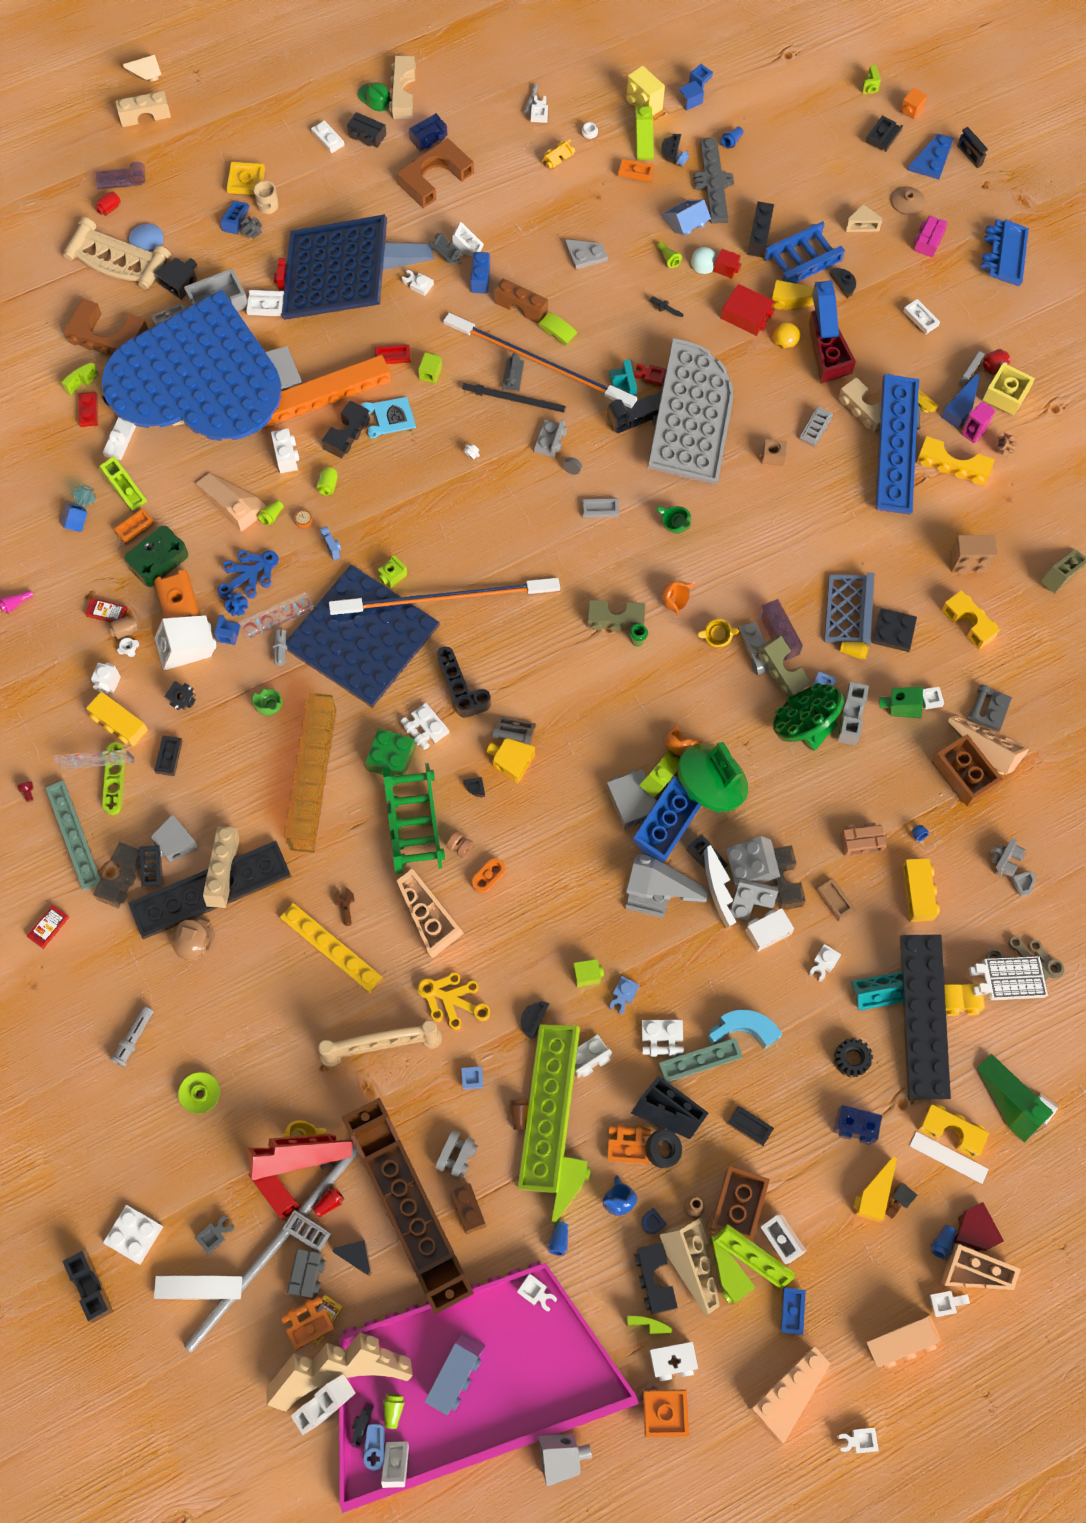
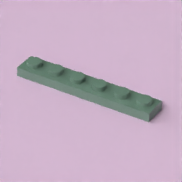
(73, 835)

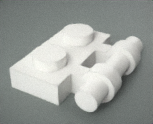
(430, 724)
(662, 1031)

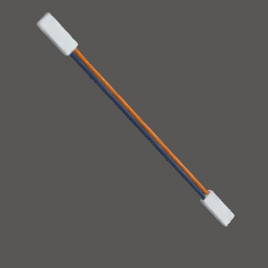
(469, 328)
(355, 605)

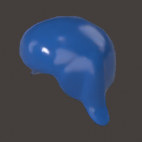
(620, 1198)

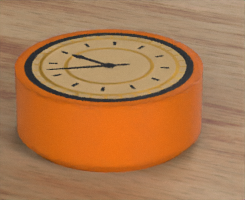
(303, 518)

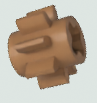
(1006, 444)

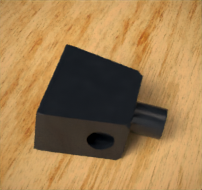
(176, 276)

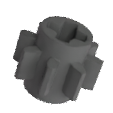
(251, 227)

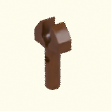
(345, 905)

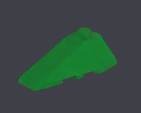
(1016, 1102)

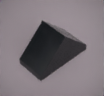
(356, 1255)

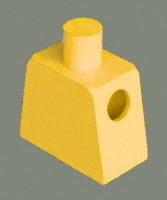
(511, 758)

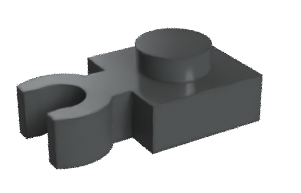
(212, 1236)

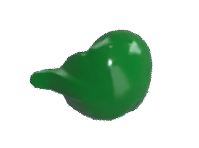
(675, 519)

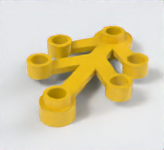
(451, 998)

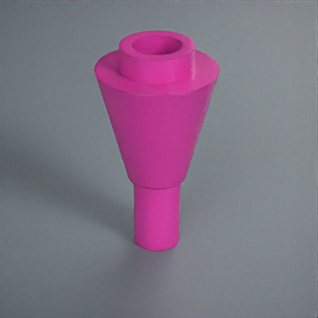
(9, 603)

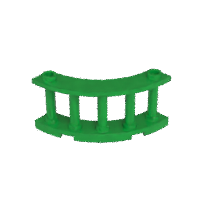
(396, 823)

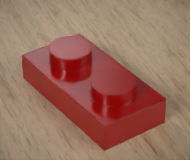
(88, 409)

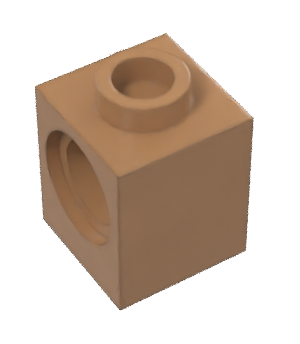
(776, 446)

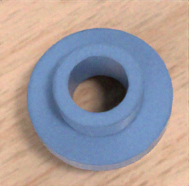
(681, 158)

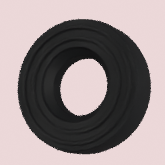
(652, 1148)

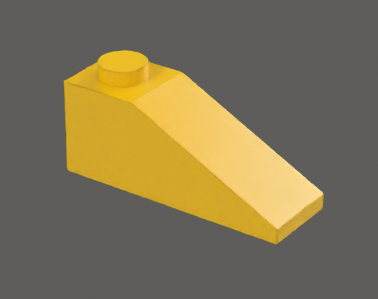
(791, 295)
(874, 1198)

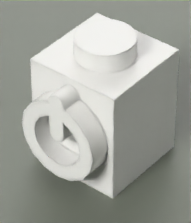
(105, 678)

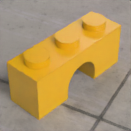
(963, 607)
(971, 1137)

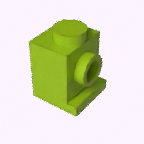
(391, 577)

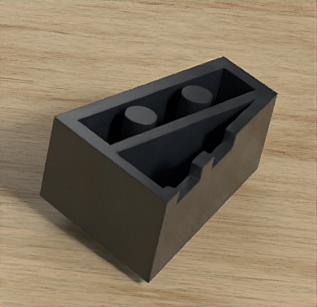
(670, 1109)

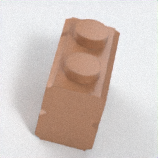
(863, 839)

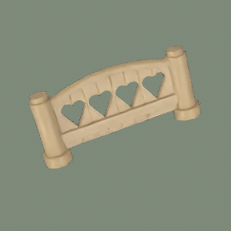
(87, 236)
(332, 1052)

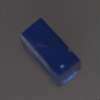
(428, 132)

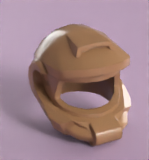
(193, 939)

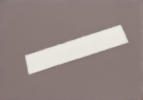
(949, 1157)

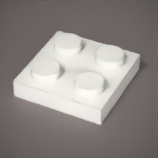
(133, 1234)

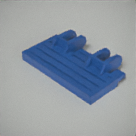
(1007, 253)

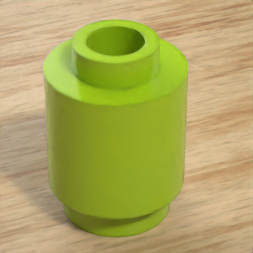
(327, 481)

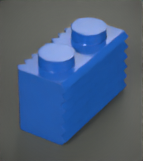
(480, 272)

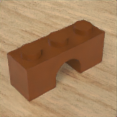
(533, 305)

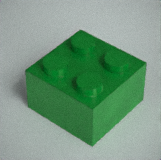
(390, 751)

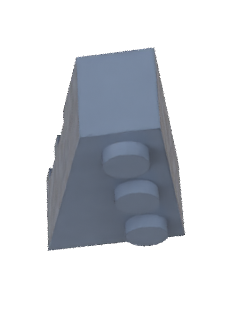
(455, 1374)

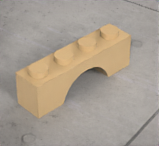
(404, 73)
(217, 880)

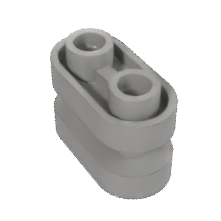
(459, 1166)

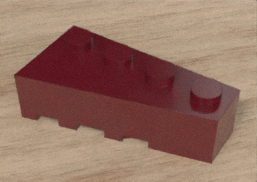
(831, 354)

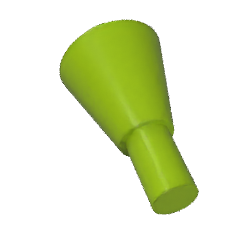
(671, 257)

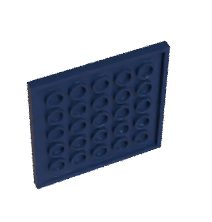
(334, 267)
(363, 648)

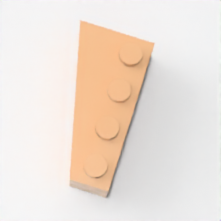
(432, 920)
(790, 1394)

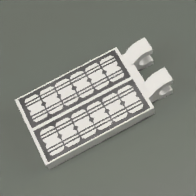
(1010, 978)

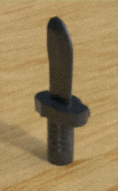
(664, 306)

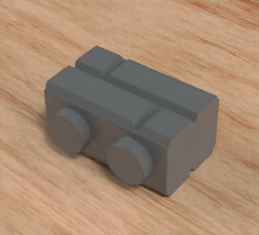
(306, 1274)

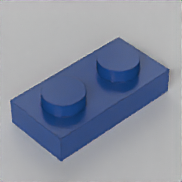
(793, 1311)

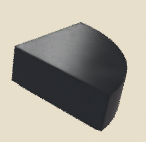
(475, 786)

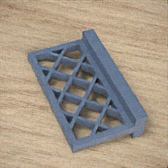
(866, 608)

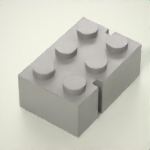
(223, 281)

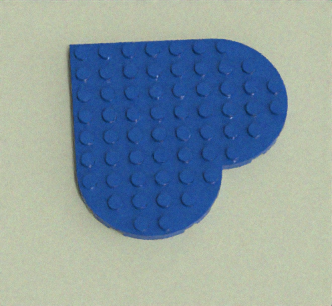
(195, 371)

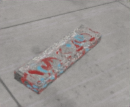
(276, 615)
(94, 759)

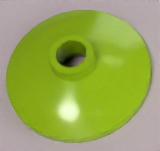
(192, 1085)

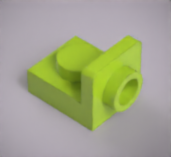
(872, 80)

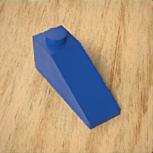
(825, 308)
(961, 406)

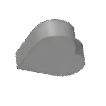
(1023, 883)

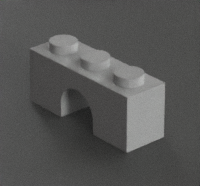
(852, 713)

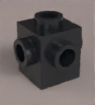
(174, 693)

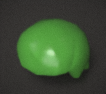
(267, 702)

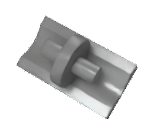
(1004, 865)

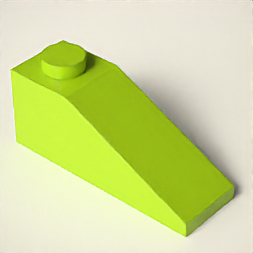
(644, 133)
(122, 483)
(660, 774)
(572, 1179)
(731, 1277)

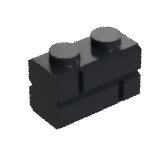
(366, 130)

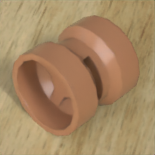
(460, 844)

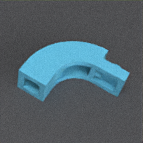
(748, 1021)

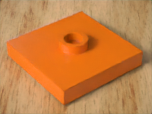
(665, 1413)

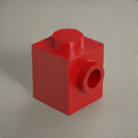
(727, 263)

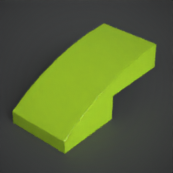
(559, 328)
(84, 375)
(654, 1326)

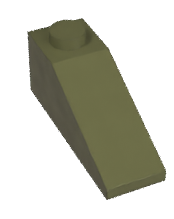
(1064, 571)

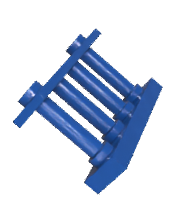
(809, 268)

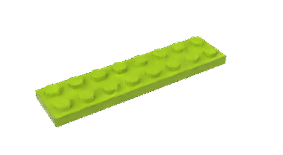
(549, 1108)

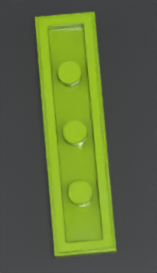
(754, 1256)

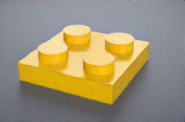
(244, 177)

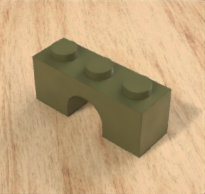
(602, 618)
(773, 654)

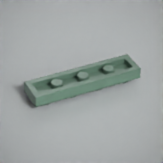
(700, 1060)

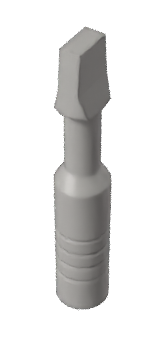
(527, 111)

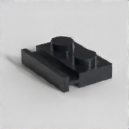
(884, 133)
(972, 147)

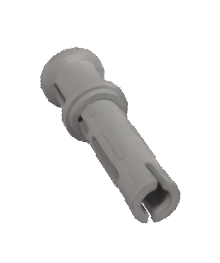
(124, 1044)

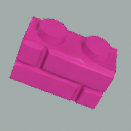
(930, 237)
(978, 422)

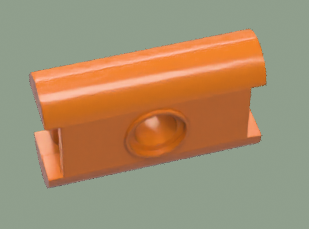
(177, 588)

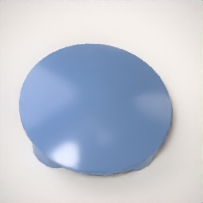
(146, 237)

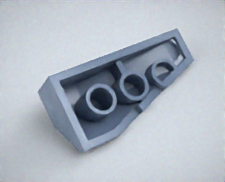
(405, 253)

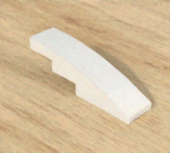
(716, 879)
(198, 1287)

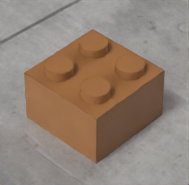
(973, 553)

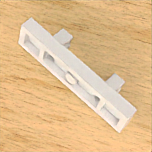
(119, 439)

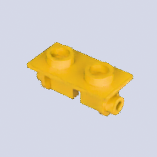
(552, 157)

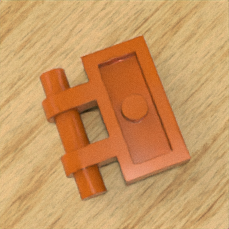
(628, 1151)
(311, 1328)

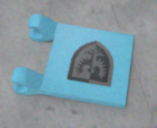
(391, 416)

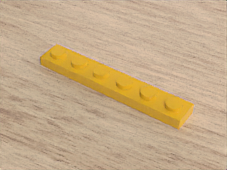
(331, 948)

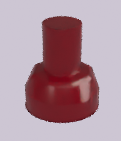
(26, 788)

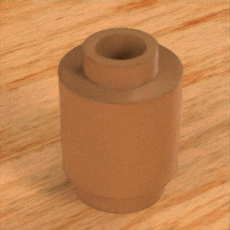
(123, 627)

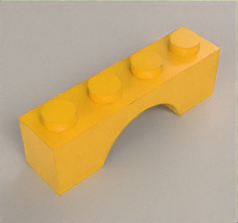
(935, 456)

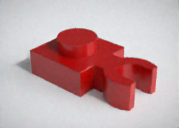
(279, 277)
(653, 375)

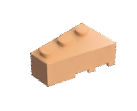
(978, 1270)
(904, 1343)

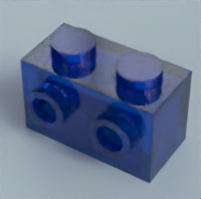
(857, 1124)

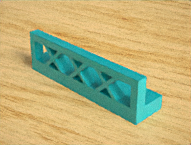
(878, 994)

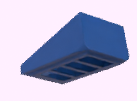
(232, 219)

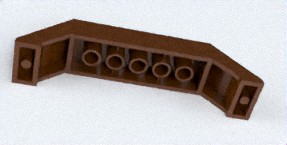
(407, 1206)

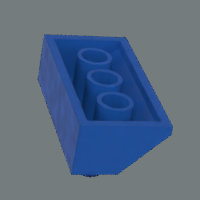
(666, 822)

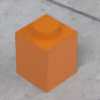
(913, 103)

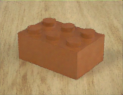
(967, 770)
(740, 1202)

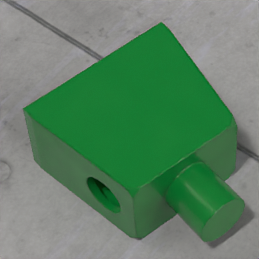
(904, 702)

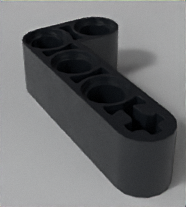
(625, 418)
(457, 681)

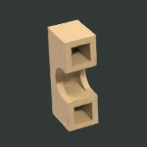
(151, 103)
(853, 396)

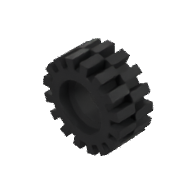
(861, 1048)

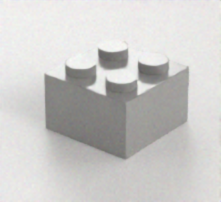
(753, 861)

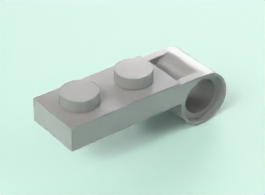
(753, 640)

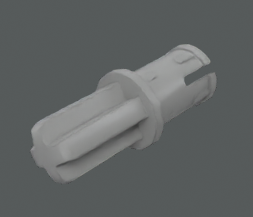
(280, 647)

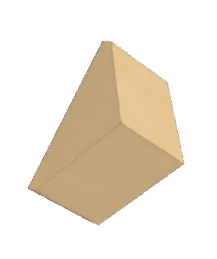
(864, 221)

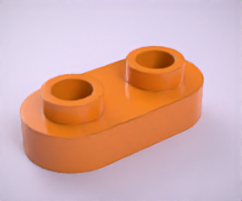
(486, 875)

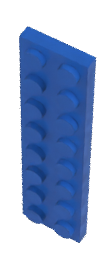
(897, 444)

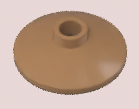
(908, 200)

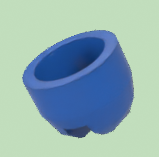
(919, 832)

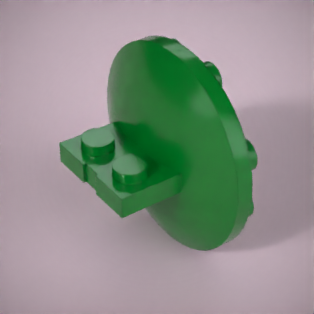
(809, 715)
(712, 777)

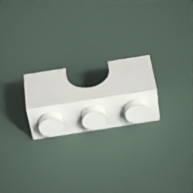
(324, 1404)

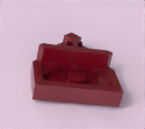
(978, 1229)

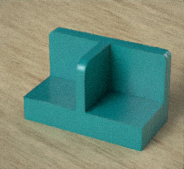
(624, 378)

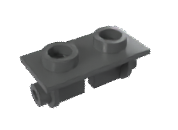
(450, 253)
(513, 373)

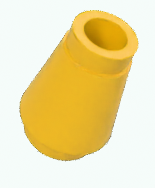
(855, 649)

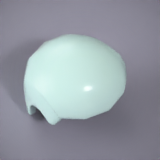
(703, 260)

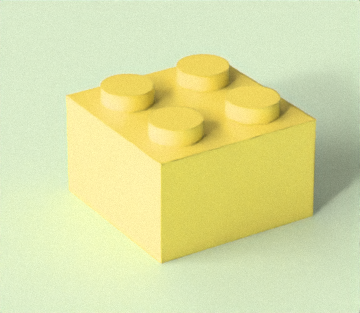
(645, 90)
(1008, 389)

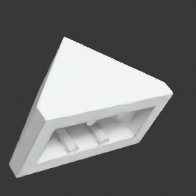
(466, 240)

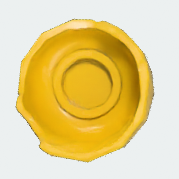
(786, 335)

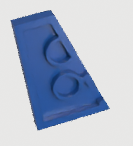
(933, 157)

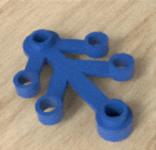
(249, 572)

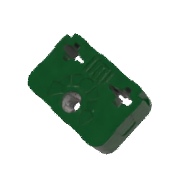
(156, 555)

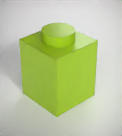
(430, 368)
(588, 972)

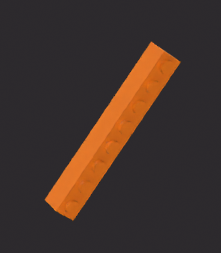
(331, 388)

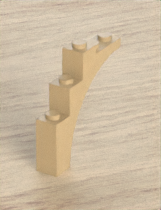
(360, 1358)

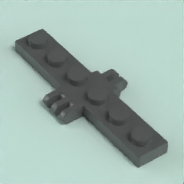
(713, 180)

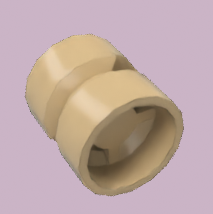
(266, 197)

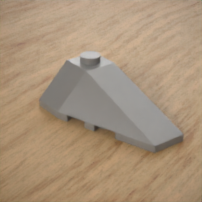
(655, 878)

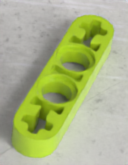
(109, 779)

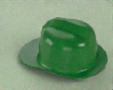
(375, 96)

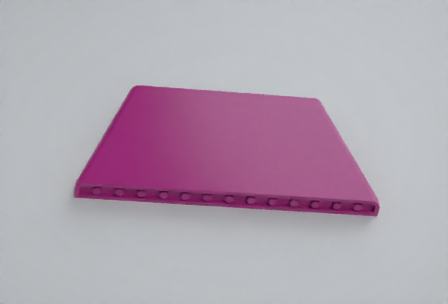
(534, 1380)

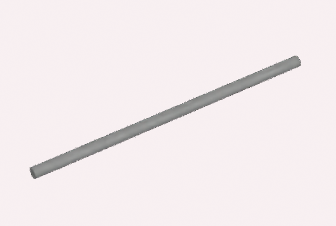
(269, 1251)

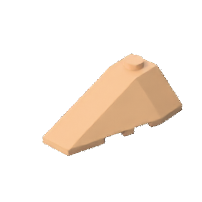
(1001, 753)

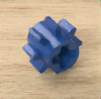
(236, 604)

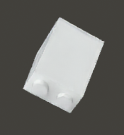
(184, 641)

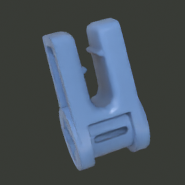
(374, 1444)

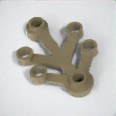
(1047, 961)

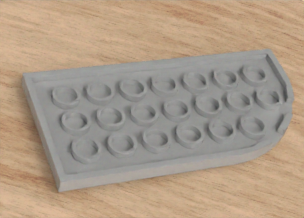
(692, 414)

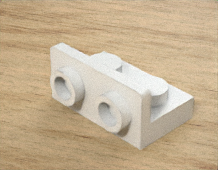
(590, 1055)

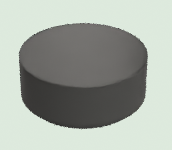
(572, 465)

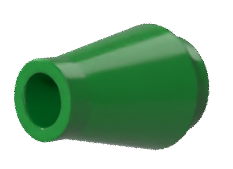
(638, 634)

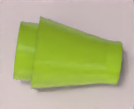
(269, 514)
(393, 1408)

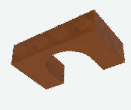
(443, 155)
(81, 325)

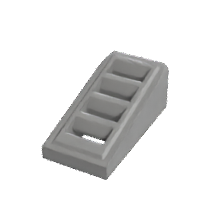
(821, 416)
(322, 1240)

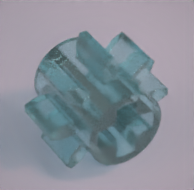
(84, 495)

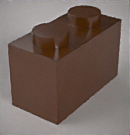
(468, 1208)

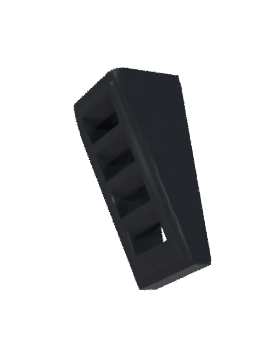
(697, 854)
(143, 866)

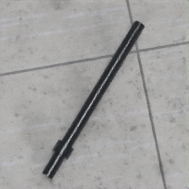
(480, 390)

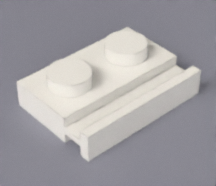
(265, 303)

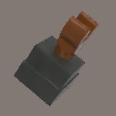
(903, 1197)

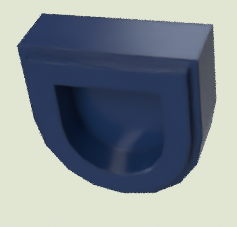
(652, 1222)

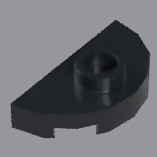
(670, 147)
(845, 280)
(532, 1018)
(360, 1424)

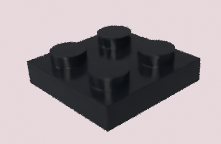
(894, 630)

